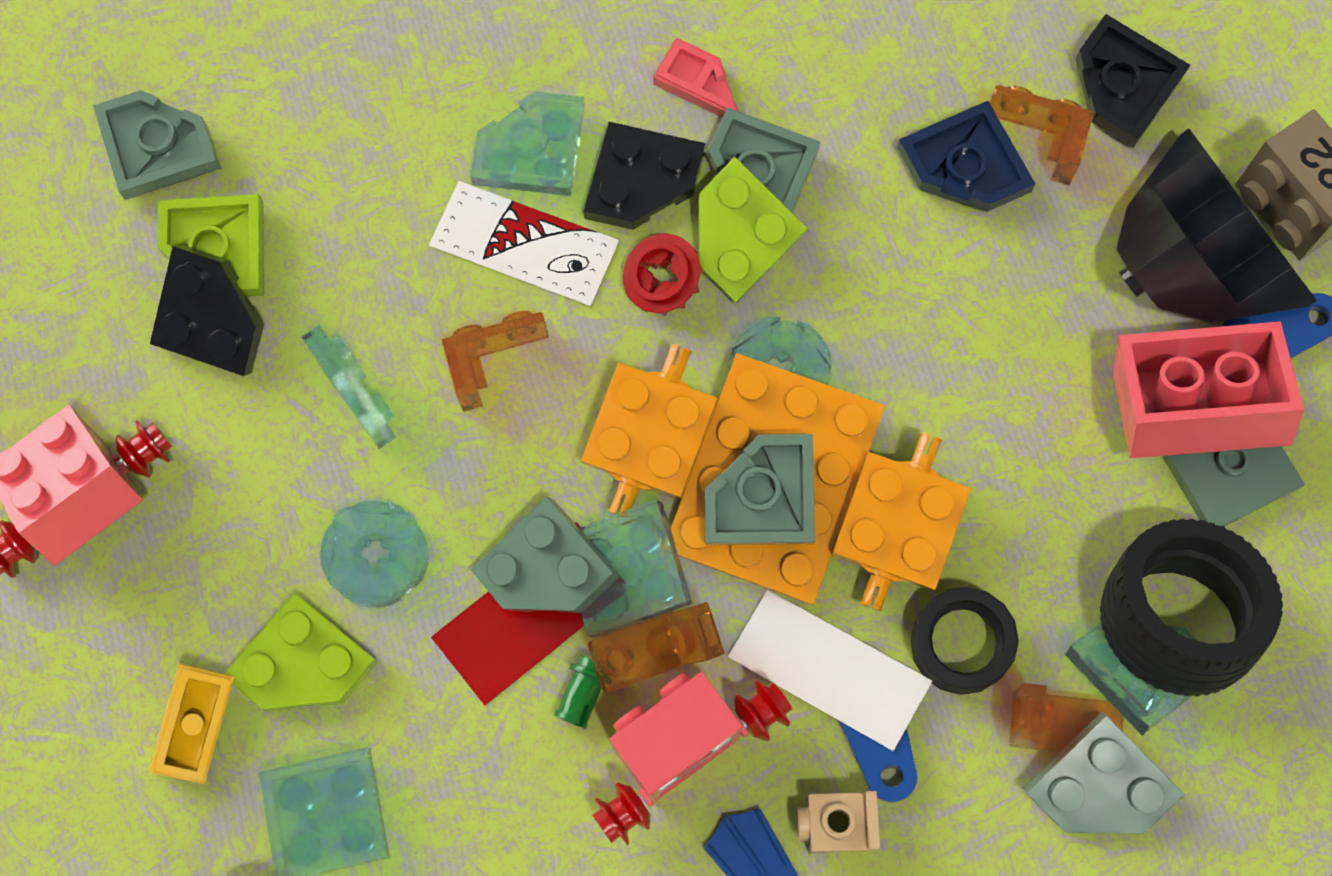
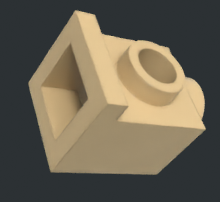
(862, 828)

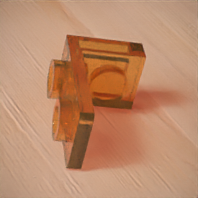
(1059, 117)
(475, 342)
(655, 647)
(1052, 721)

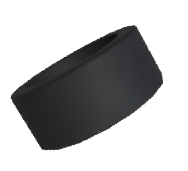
(986, 606)

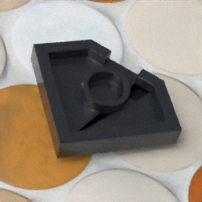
(1126, 79)
(641, 175)
(206, 313)

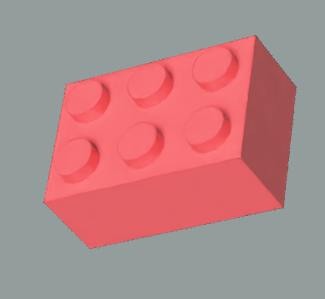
(1206, 390)

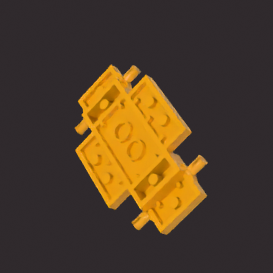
(867, 508)

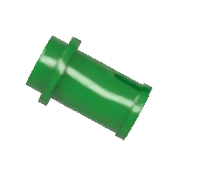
(580, 694)

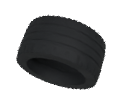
(1220, 563)

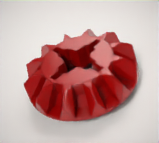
(658, 252)

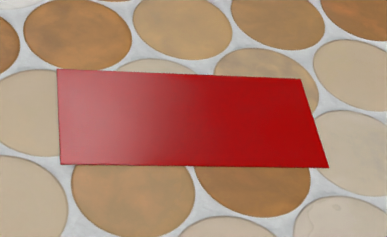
(500, 645)

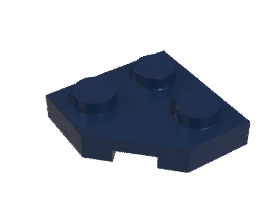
(967, 160)

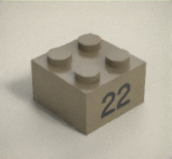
(1293, 184)

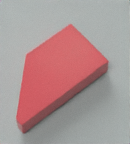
(695, 77)

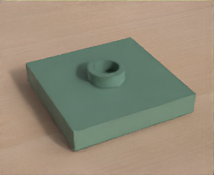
(1234, 482)

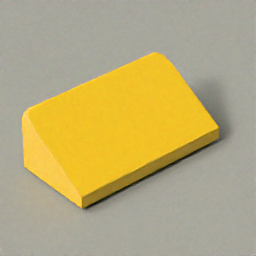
(191, 723)

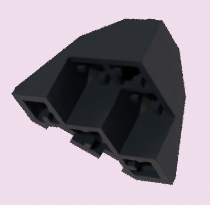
(1200, 245)

